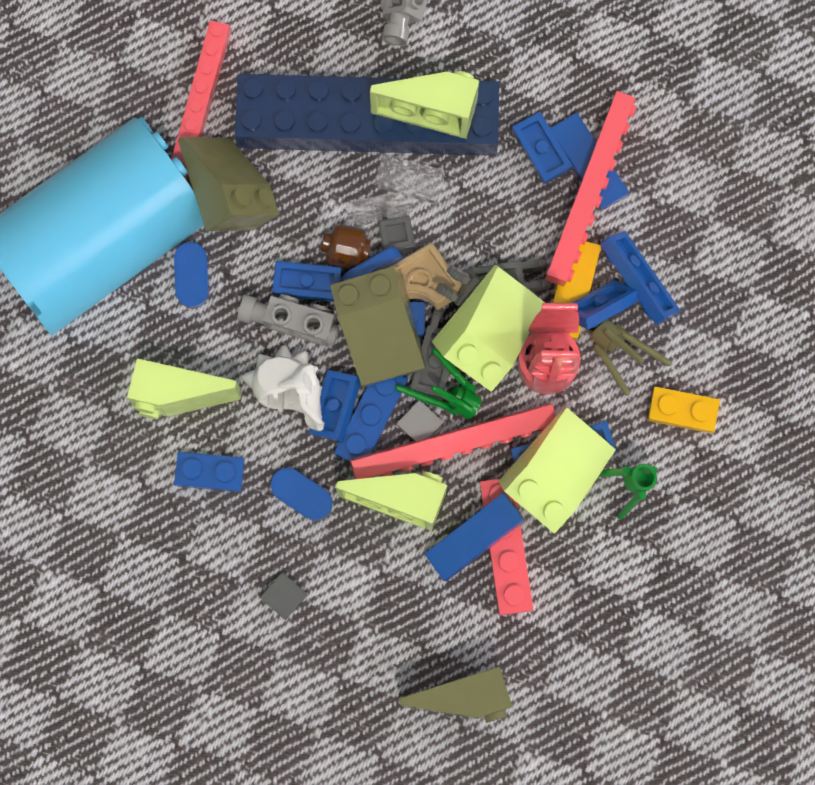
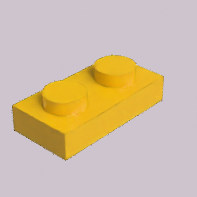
(683, 410)

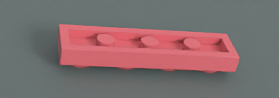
(508, 562)

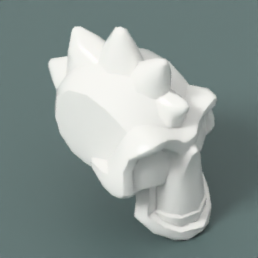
(287, 384)

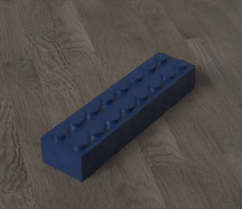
(337, 116)

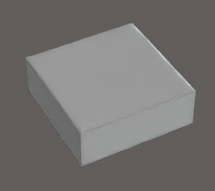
(420, 422)

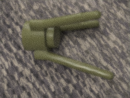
(611, 338)

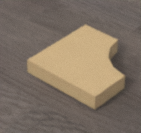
(423, 273)

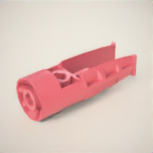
(550, 361)

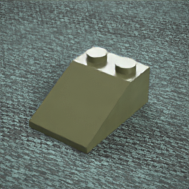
(226, 185)
(378, 325)
(468, 697)

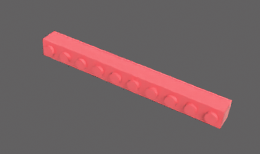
(203, 85)
(590, 188)
(453, 442)

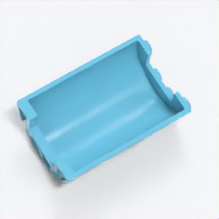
(96, 224)

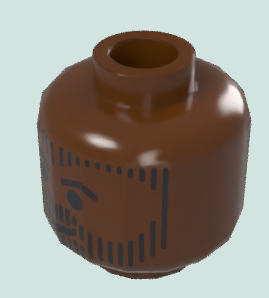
(345, 246)

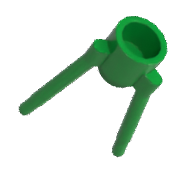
(459, 400)
(637, 480)

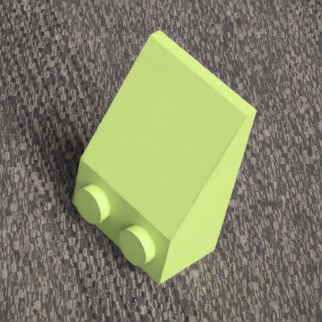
(430, 101)
(489, 328)
(172, 390)
(557, 469)
(402, 496)

